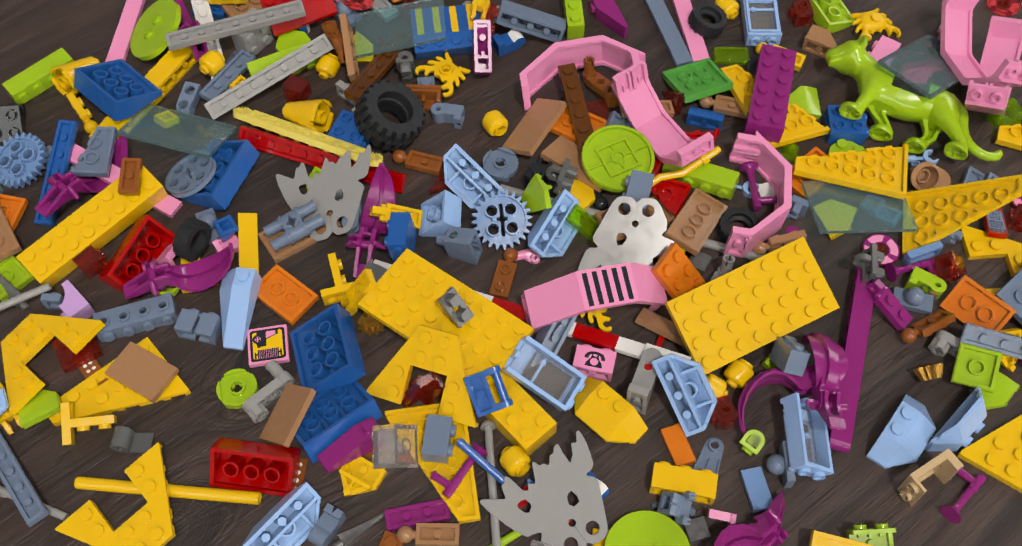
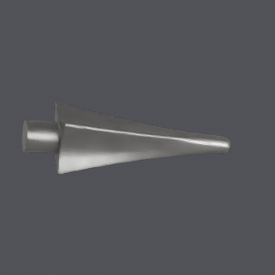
(12, 292)
(350, 536)

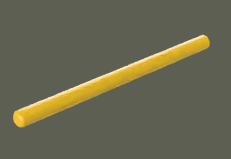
(175, 491)

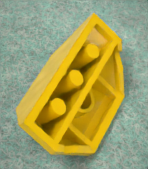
(608, 413)

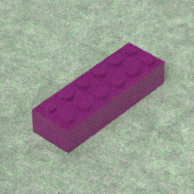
(770, 92)

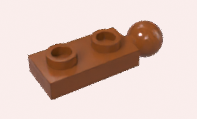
(419, 161)
(504, 275)
(927, 325)

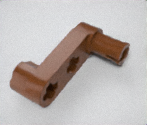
(334, 36)
(599, 83)

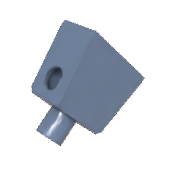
(461, 244)

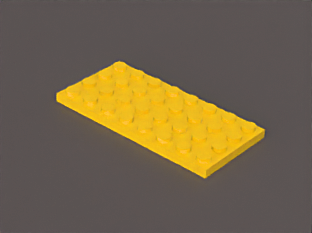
(409, 296)
(752, 305)

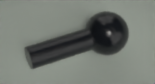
(600, 202)

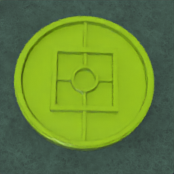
(149, 33)
(613, 153)
(646, 529)

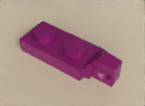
(889, 305)

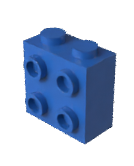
(844, 128)
(346, 130)
(401, 234)

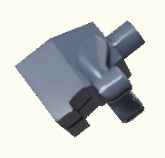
(677, 506)

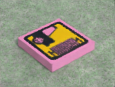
(268, 345)

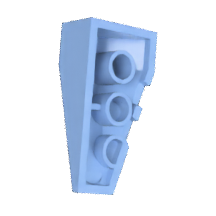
(237, 304)

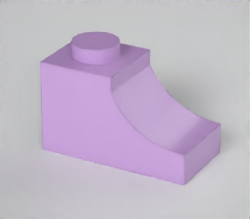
(74, 303)

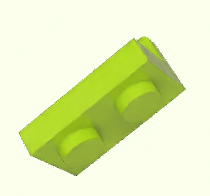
(878, 536)

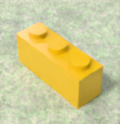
(683, 479)

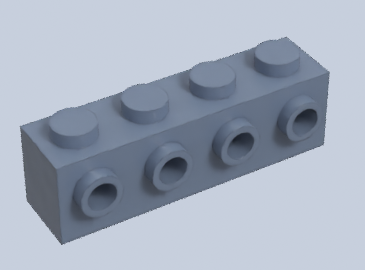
(531, 21)
(137, 317)

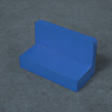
(704, 118)

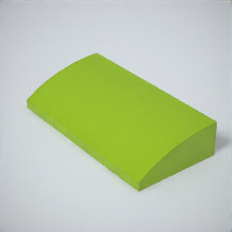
(831, 15)

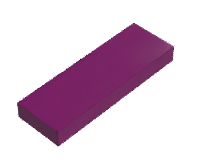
(425, 512)

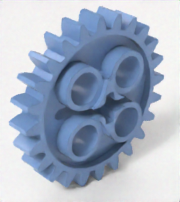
(22, 160)
(519, 219)

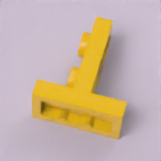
(336, 293)
(82, 424)

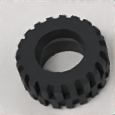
(399, 101)

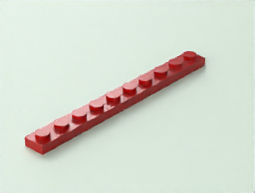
(304, 153)

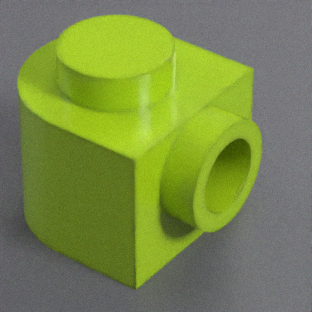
(753, 442)

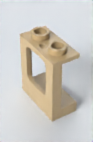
(943, 466)

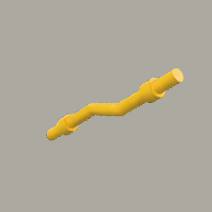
(703, 160)

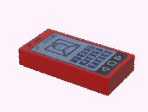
(995, 224)

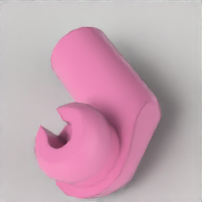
(528, 255)

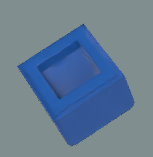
(225, 227)

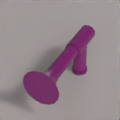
(749, 168)
(892, 272)
(451, 486)
(951, 512)

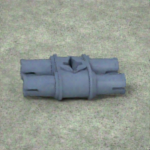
(286, 222)

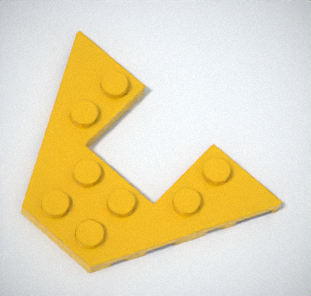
(980, 246)
(28, 340)
(434, 352)
(147, 527)

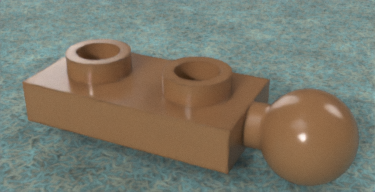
(723, 105)
(778, 241)
(431, 534)

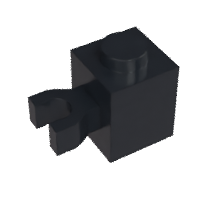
(536, 168)

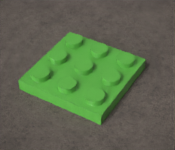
(697, 80)

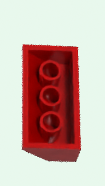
(314, 10)
(143, 242)
(254, 466)

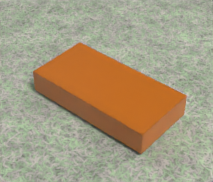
(677, 445)

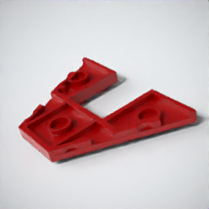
(672, 192)

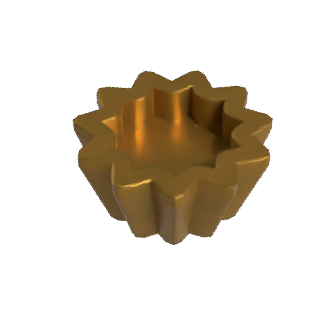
(369, 324)
(929, 372)

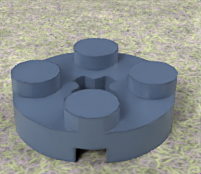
(501, 173)

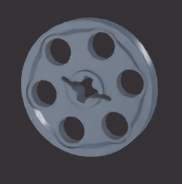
(190, 168)

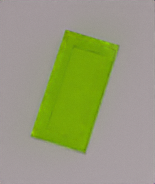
(730, 55)
(582, 222)

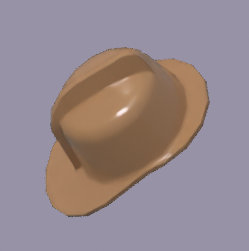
(928, 175)

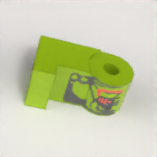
(927, 282)

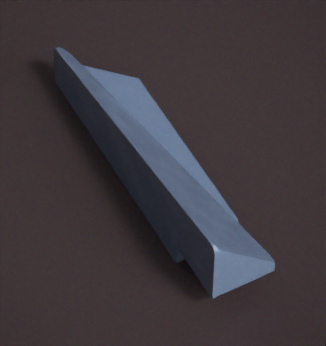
(553, 335)

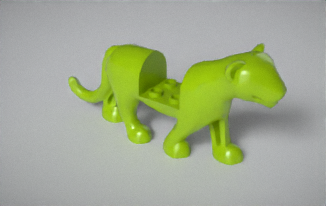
(883, 99)

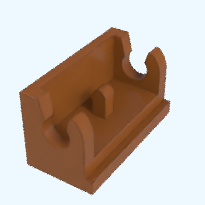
(427, 94)

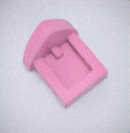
(220, 246)
(166, 256)
(721, 515)

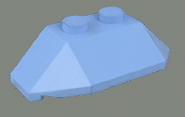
(467, 177)
(551, 231)
(687, 391)
(961, 424)
(903, 435)
(288, 520)

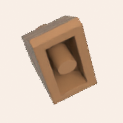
(818, 41)

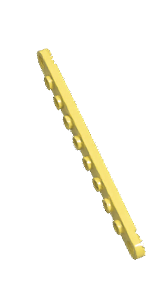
(303, 134)

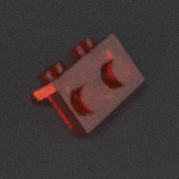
(424, 389)

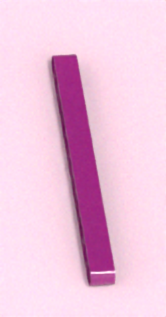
(855, 349)

